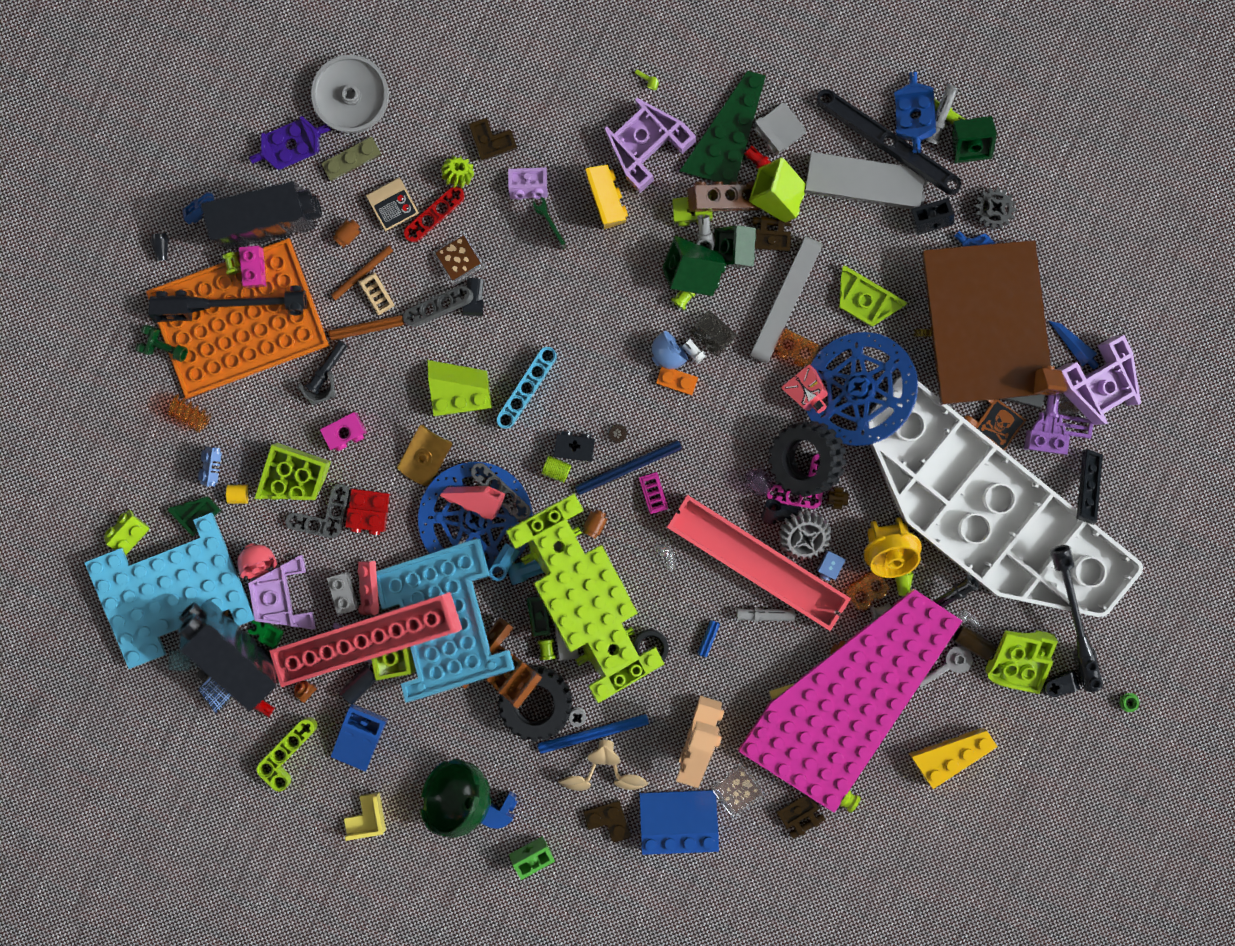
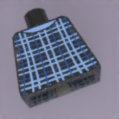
(213, 693)

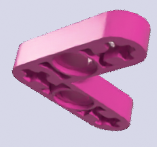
(806, 503)

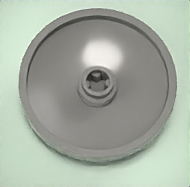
(350, 94)

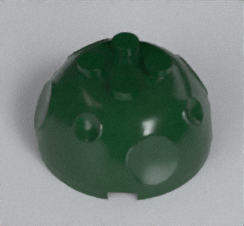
(455, 799)

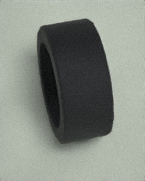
(652, 633)

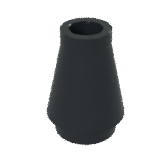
(160, 245)

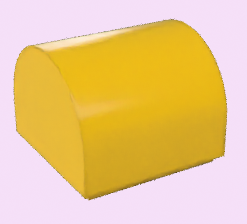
(237, 494)

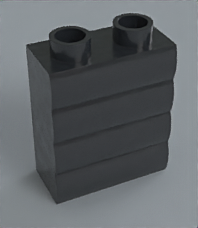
(261, 215)
(226, 654)

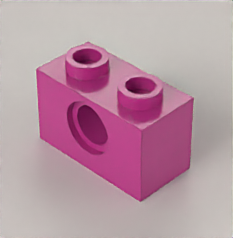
(252, 266)
(332, 432)

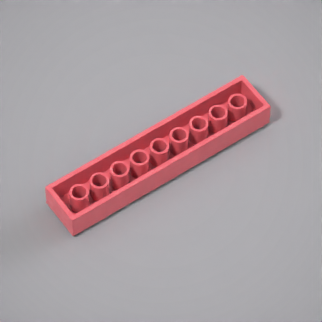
(366, 639)

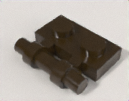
(772, 240)
(798, 810)

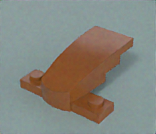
(516, 683)

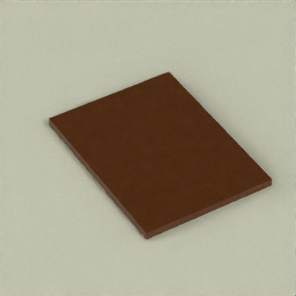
(986, 320)

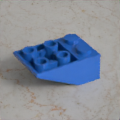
(358, 737)

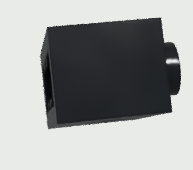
(932, 216)
(563, 450)

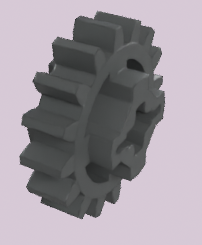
(990, 202)

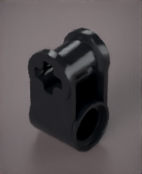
(1063, 684)

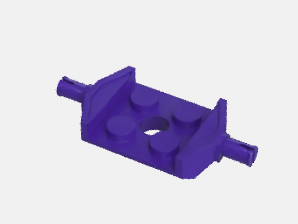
(275, 148)

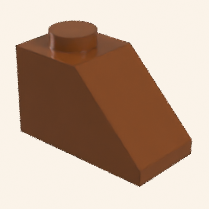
(1049, 381)

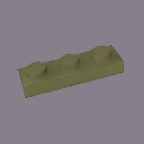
(351, 159)

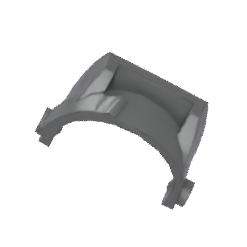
(326, 395)

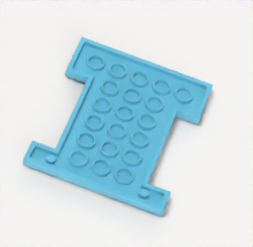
(152, 594)
(457, 656)

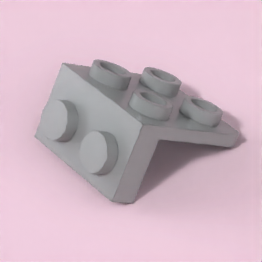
(779, 129)

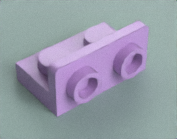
(527, 183)

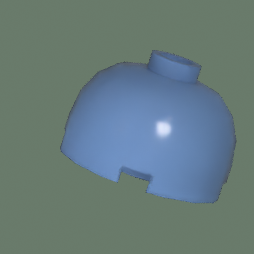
(667, 352)

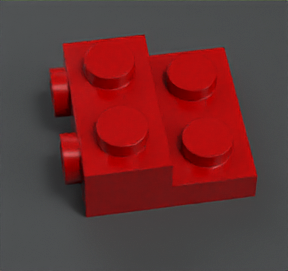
(367, 511)

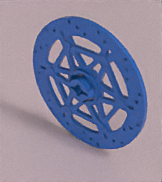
(868, 386)
(440, 517)

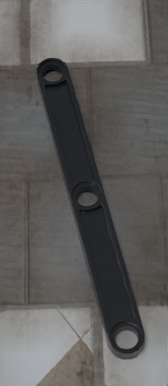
(899, 150)

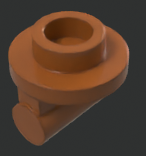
(304, 690)

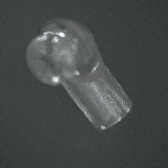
(667, 553)
(967, 617)

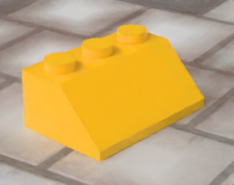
(606, 196)

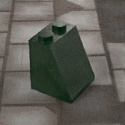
(693, 267)

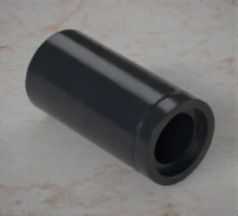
(358, 684)

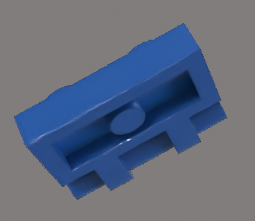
(193, 211)

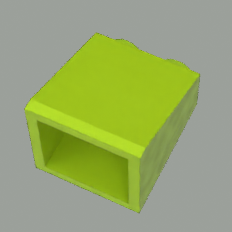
(778, 190)

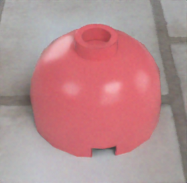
(255, 560)

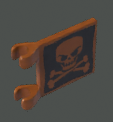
(998, 423)

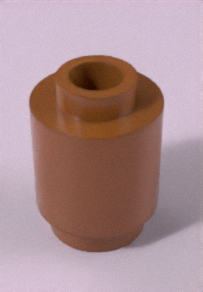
(346, 232)
(594, 523)

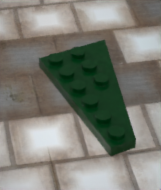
(725, 141)

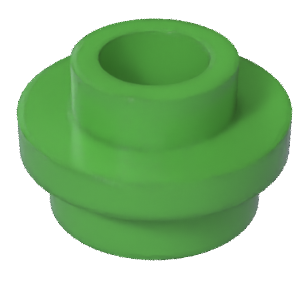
(1134, 705)

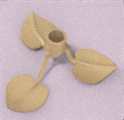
(604, 755)

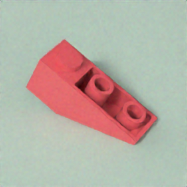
(478, 499)

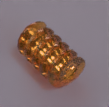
(188, 414)

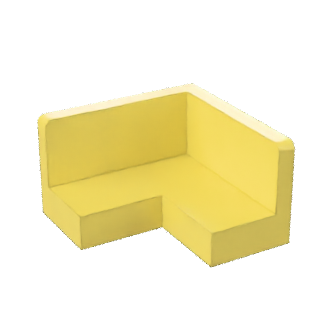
(370, 822)

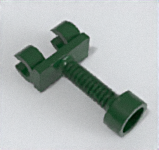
(179, 352)

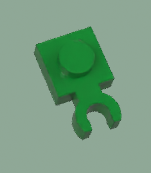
(268, 633)

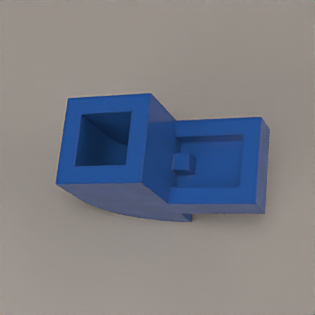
(499, 816)

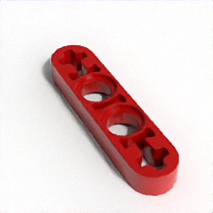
(437, 217)

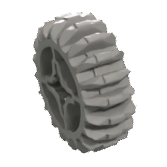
(796, 543)

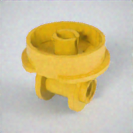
(892, 550)

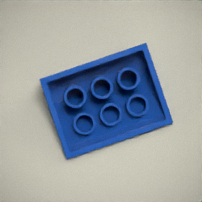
(679, 822)

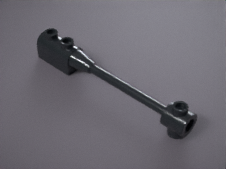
(180, 306)
(1085, 655)

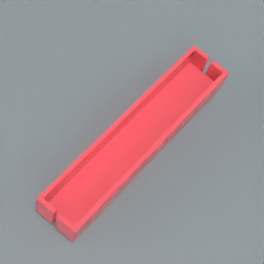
(758, 562)

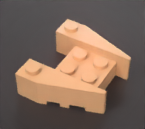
(700, 741)

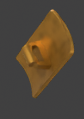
(424, 456)

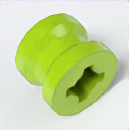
(850, 802)

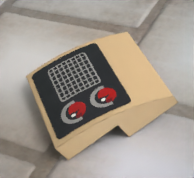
(392, 204)

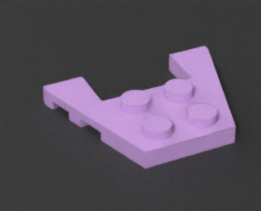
(272, 598)

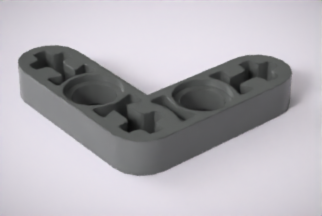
(323, 523)

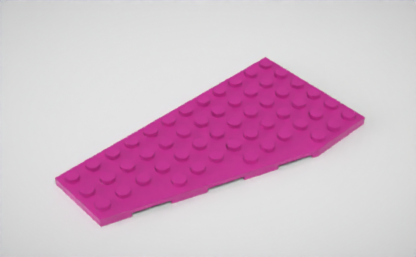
(843, 707)

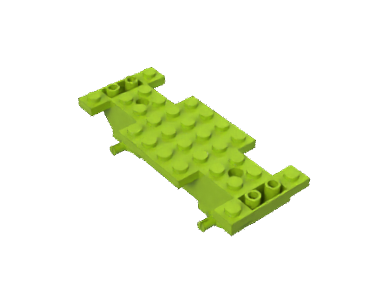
(584, 598)

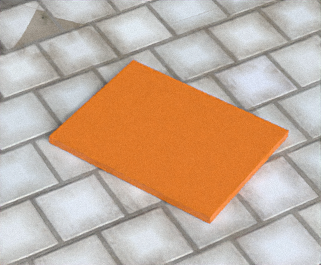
(241, 340)

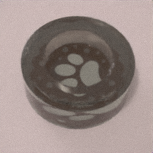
(617, 433)

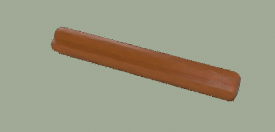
(367, 327)

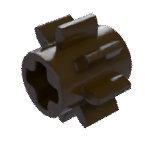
(838, 498)

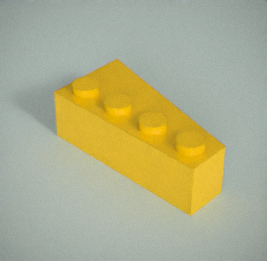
(951, 756)

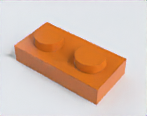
(677, 380)

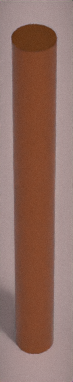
(362, 272)

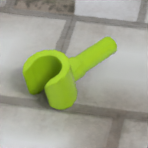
(652, 81)

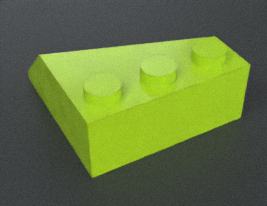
(457, 389)
(292, 474)

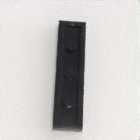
(1089, 486)

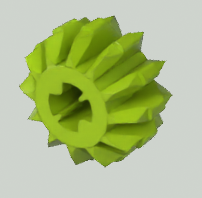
(457, 171)

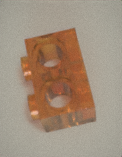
(798, 343)
(864, 585)

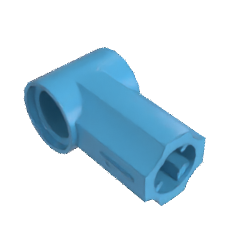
(504, 560)
(519, 572)

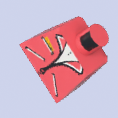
(807, 389)

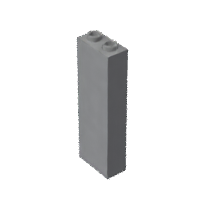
(864, 181)

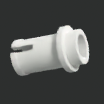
(694, 351)

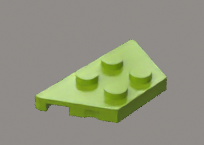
(865, 298)

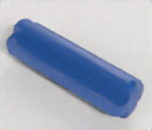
(708, 638)

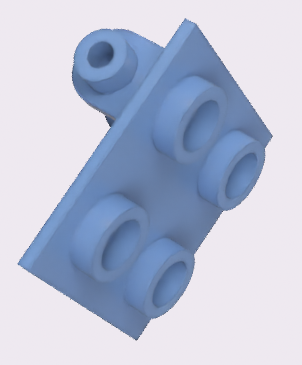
(205, 475)

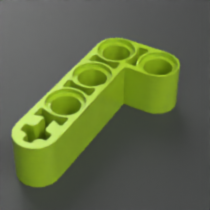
(288, 749)

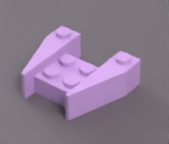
(642, 137)
(1106, 385)

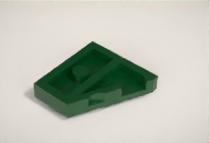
(194, 509)

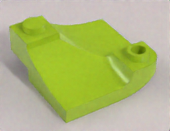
(1022, 660)

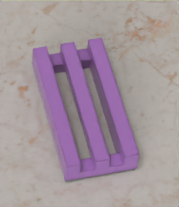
(1089, 428)

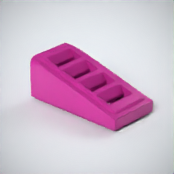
(652, 510)

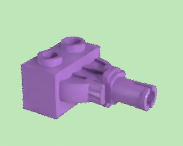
(1048, 431)

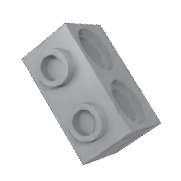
(343, 593)

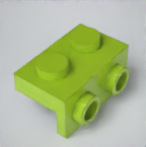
(125, 532)

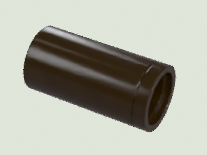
(974, 643)

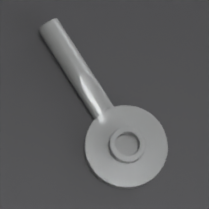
(957, 660)

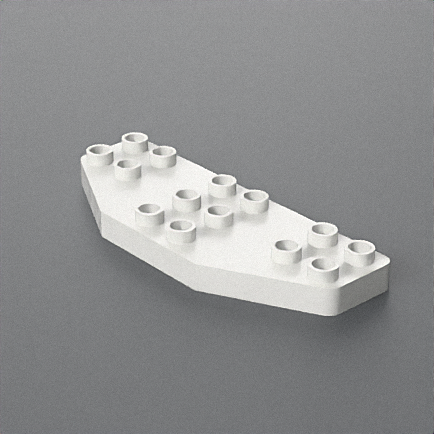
(994, 512)

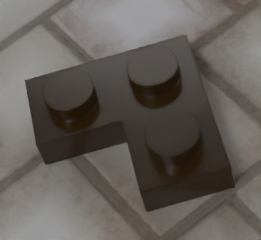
(489, 145)
(610, 815)

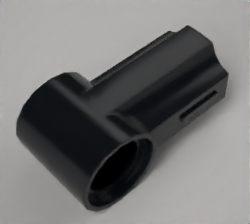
(476, 306)
(775, 511)

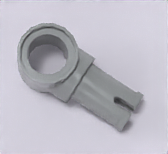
(704, 232)

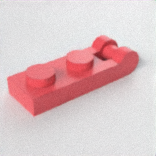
(368, 588)

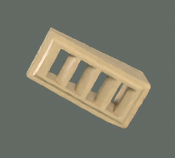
(367, 279)

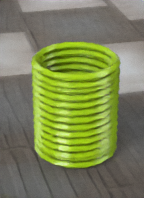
(556, 469)

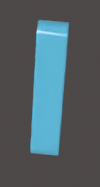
(527, 378)

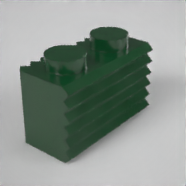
(538, 616)

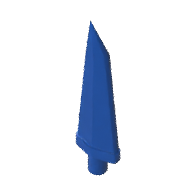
(1080, 350)

